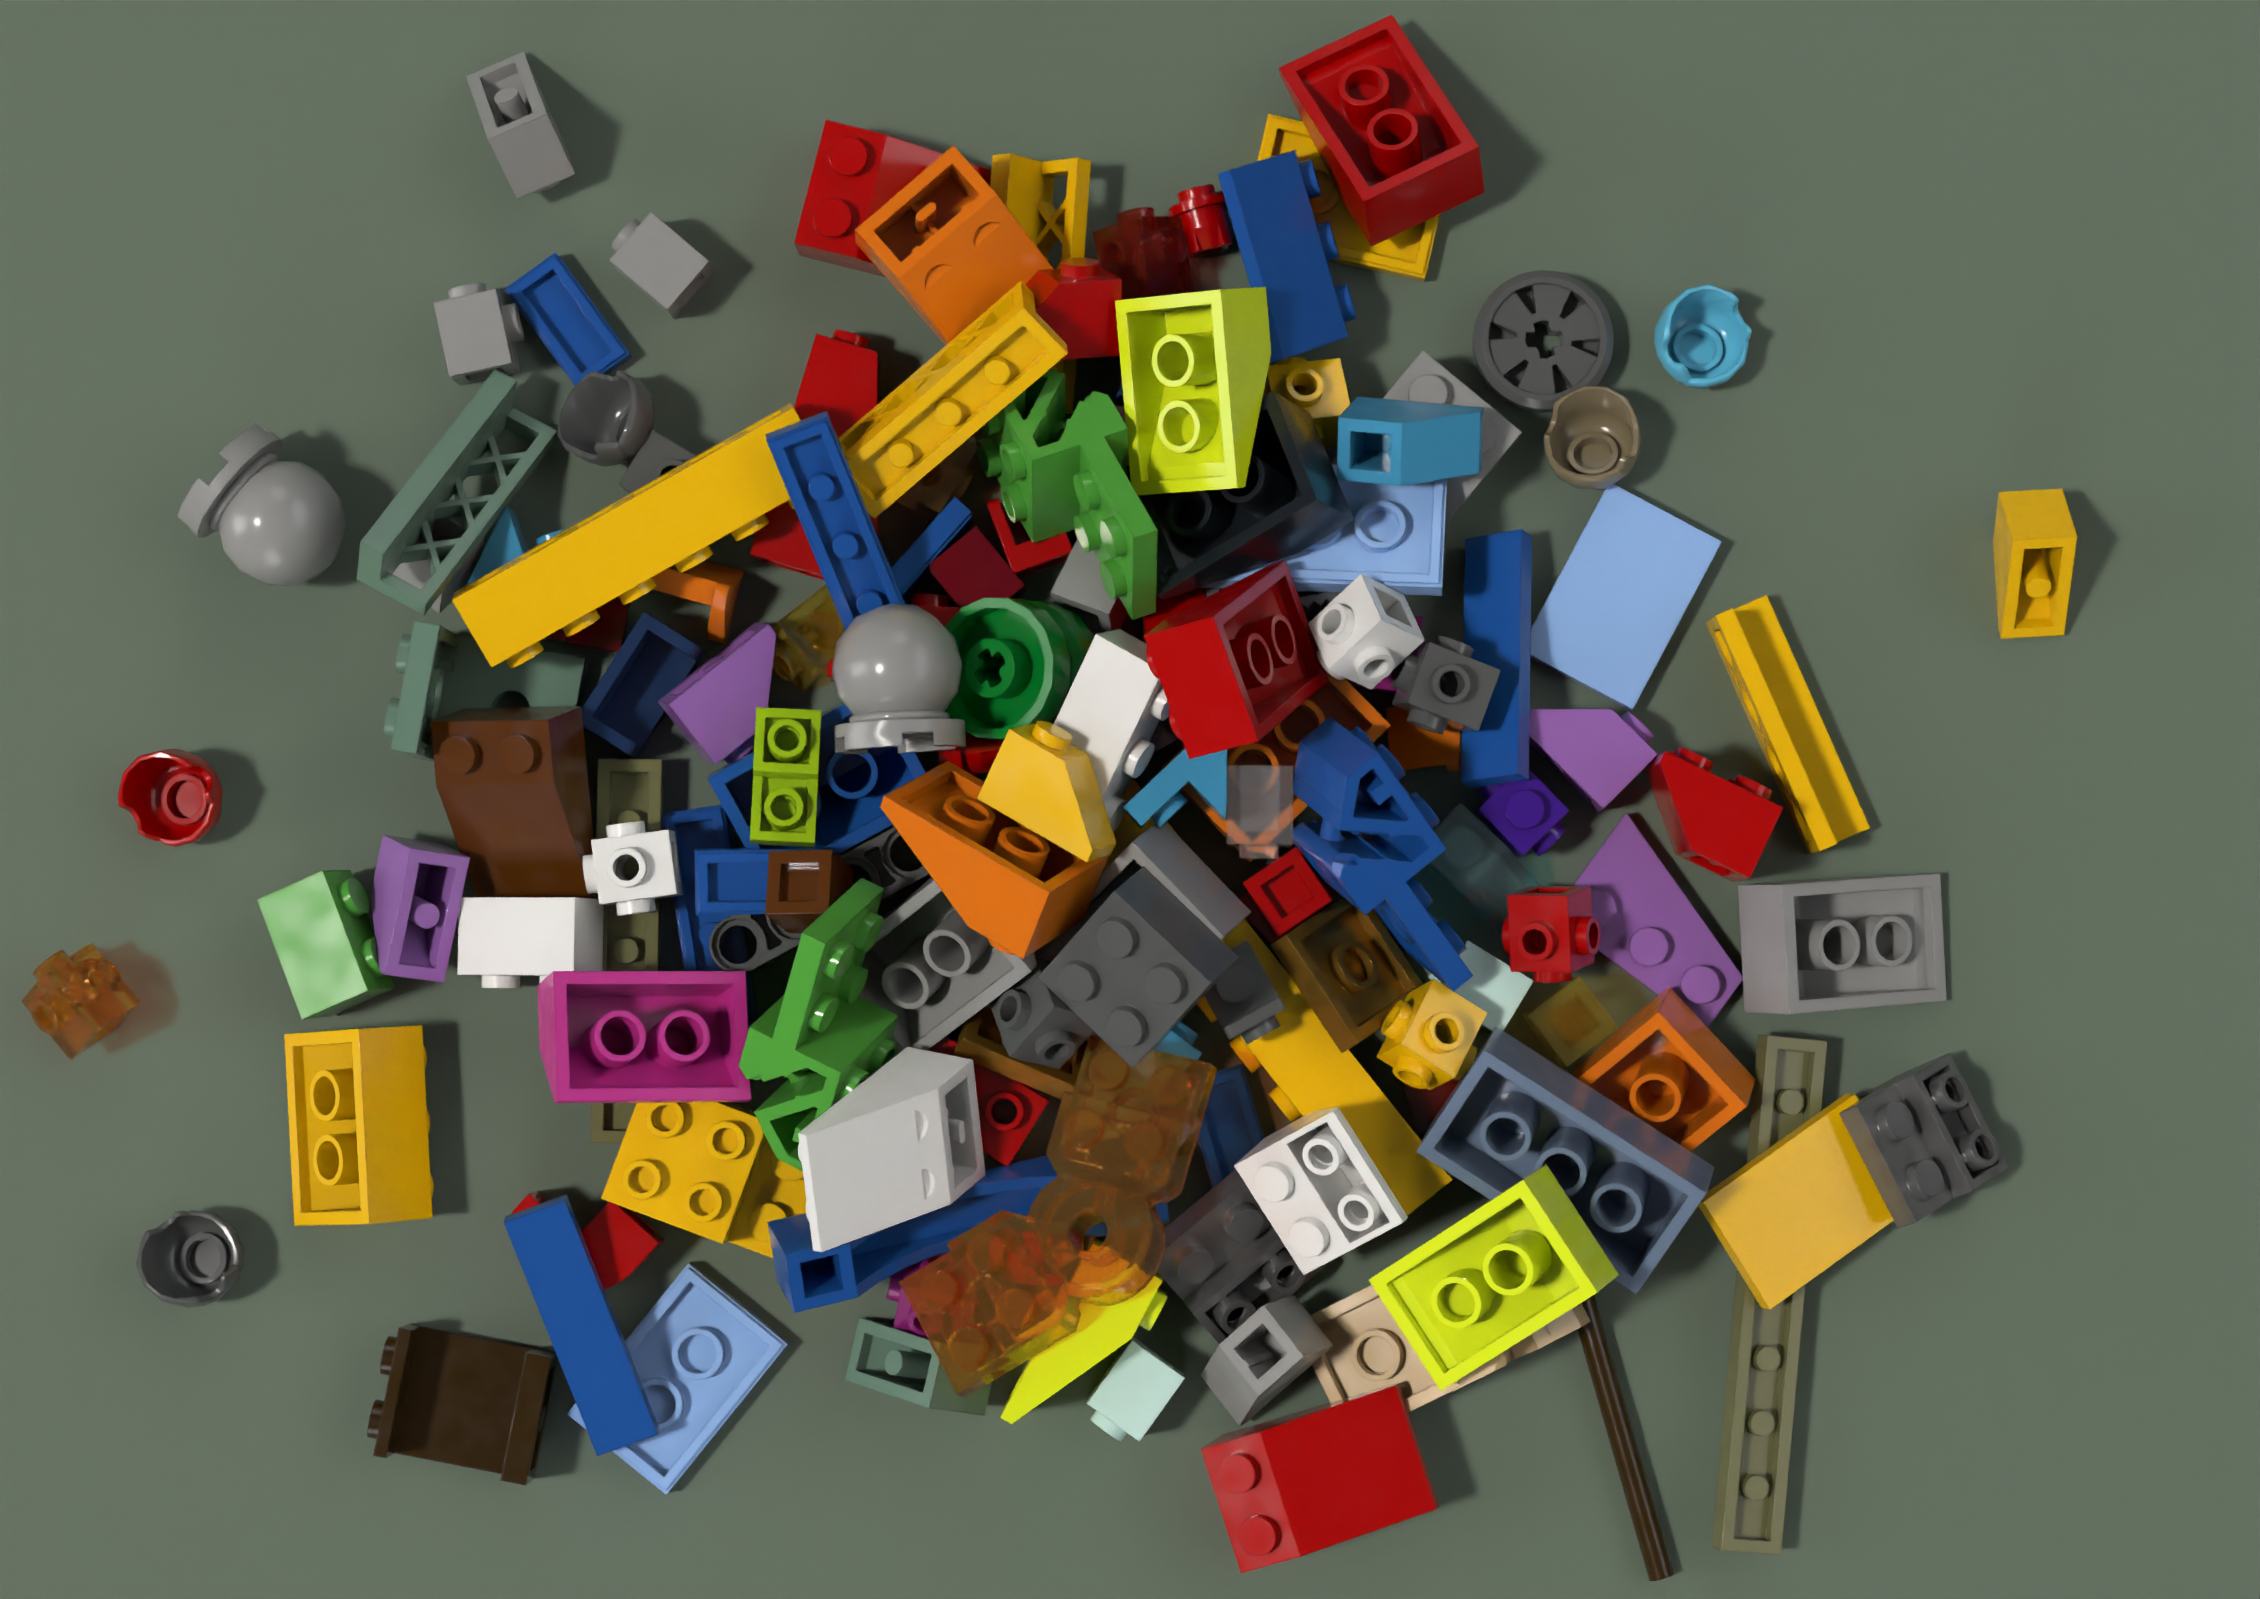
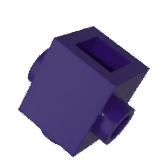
(1522, 815)

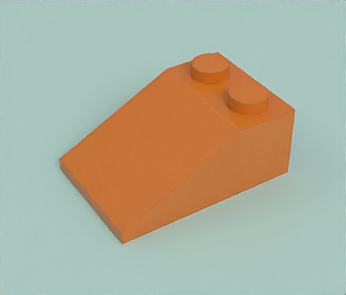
(989, 866)
(1670, 1072)

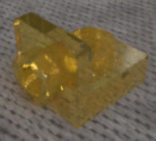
(807, 640)

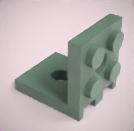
(452, 674)

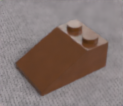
(517, 797)

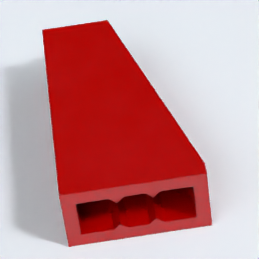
(846, 383)

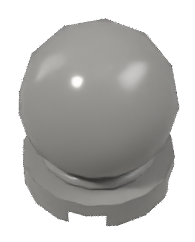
(271, 514)
(897, 678)

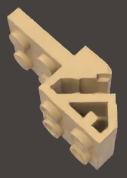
(1374, 1352)

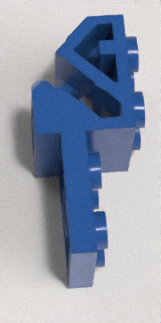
(1374, 841)

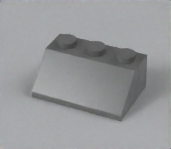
(934, 968)

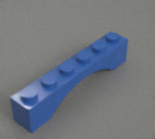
(851, 1269)

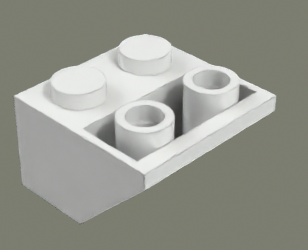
(1319, 1188)

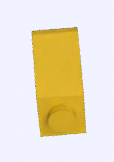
(2033, 562)
(1050, 790)

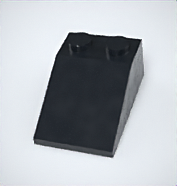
(1281, 511)

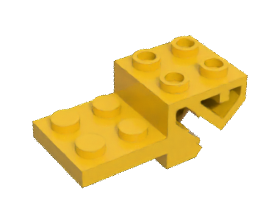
(705, 1172)

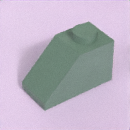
(907, 1369)

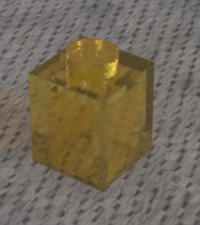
(1569, 1021)

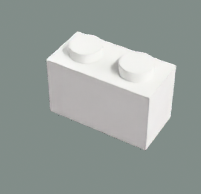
(528, 937)

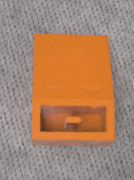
(949, 245)

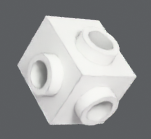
(1365, 632)
(657, 872)

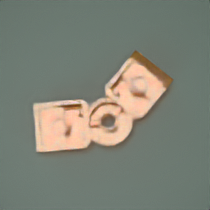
(1021, 1278)

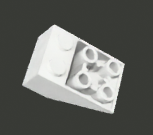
(892, 1148)

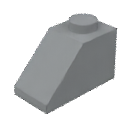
(520, 126)

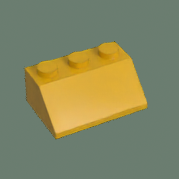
(358, 1126)

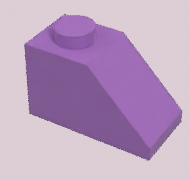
(721, 697)
(1592, 749)
(416, 906)

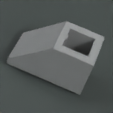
(1264, 1357)

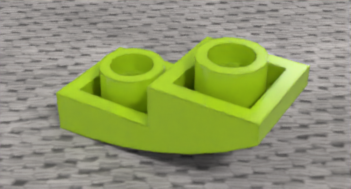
(785, 777)

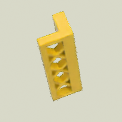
(1027, 192)
(950, 398)
(1787, 724)

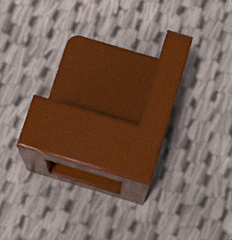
(804, 886)

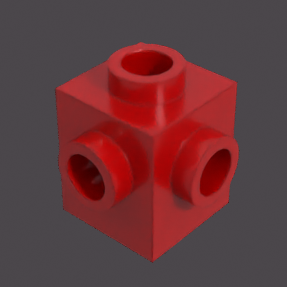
(1550, 931)

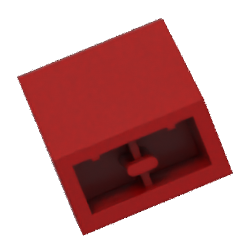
(1709, 818)

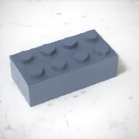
(1618, 1171)

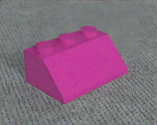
(644, 1036)

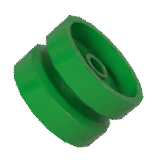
(1015, 663)

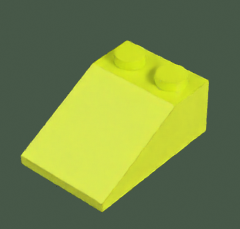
(1192, 386)
(1494, 1277)
(1097, 1336)

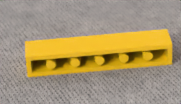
(626, 545)

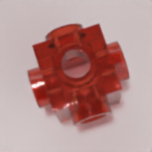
(1146, 253)

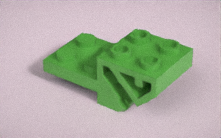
(1075, 479)
(821, 1026)

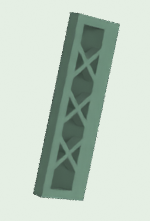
(436, 480)

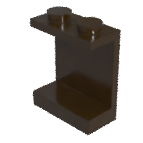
(463, 1401)

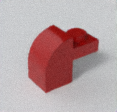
(615, 1239)

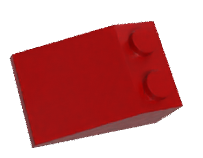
(1384, 130)
(849, 182)
(1236, 662)
(1319, 1477)

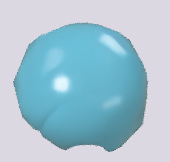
(1702, 337)

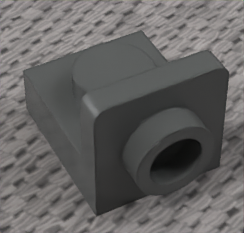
(1245, 998)

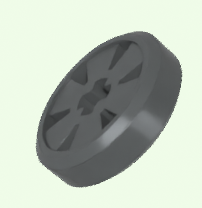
(1567, 311)

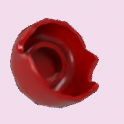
(171, 796)

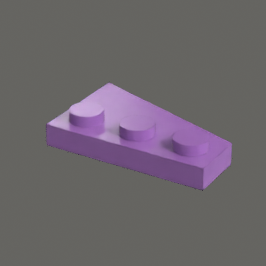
(1653, 927)

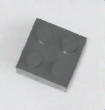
(1138, 966)

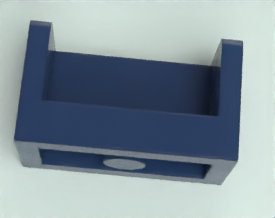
(642, 672)

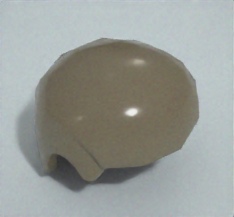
(1592, 437)

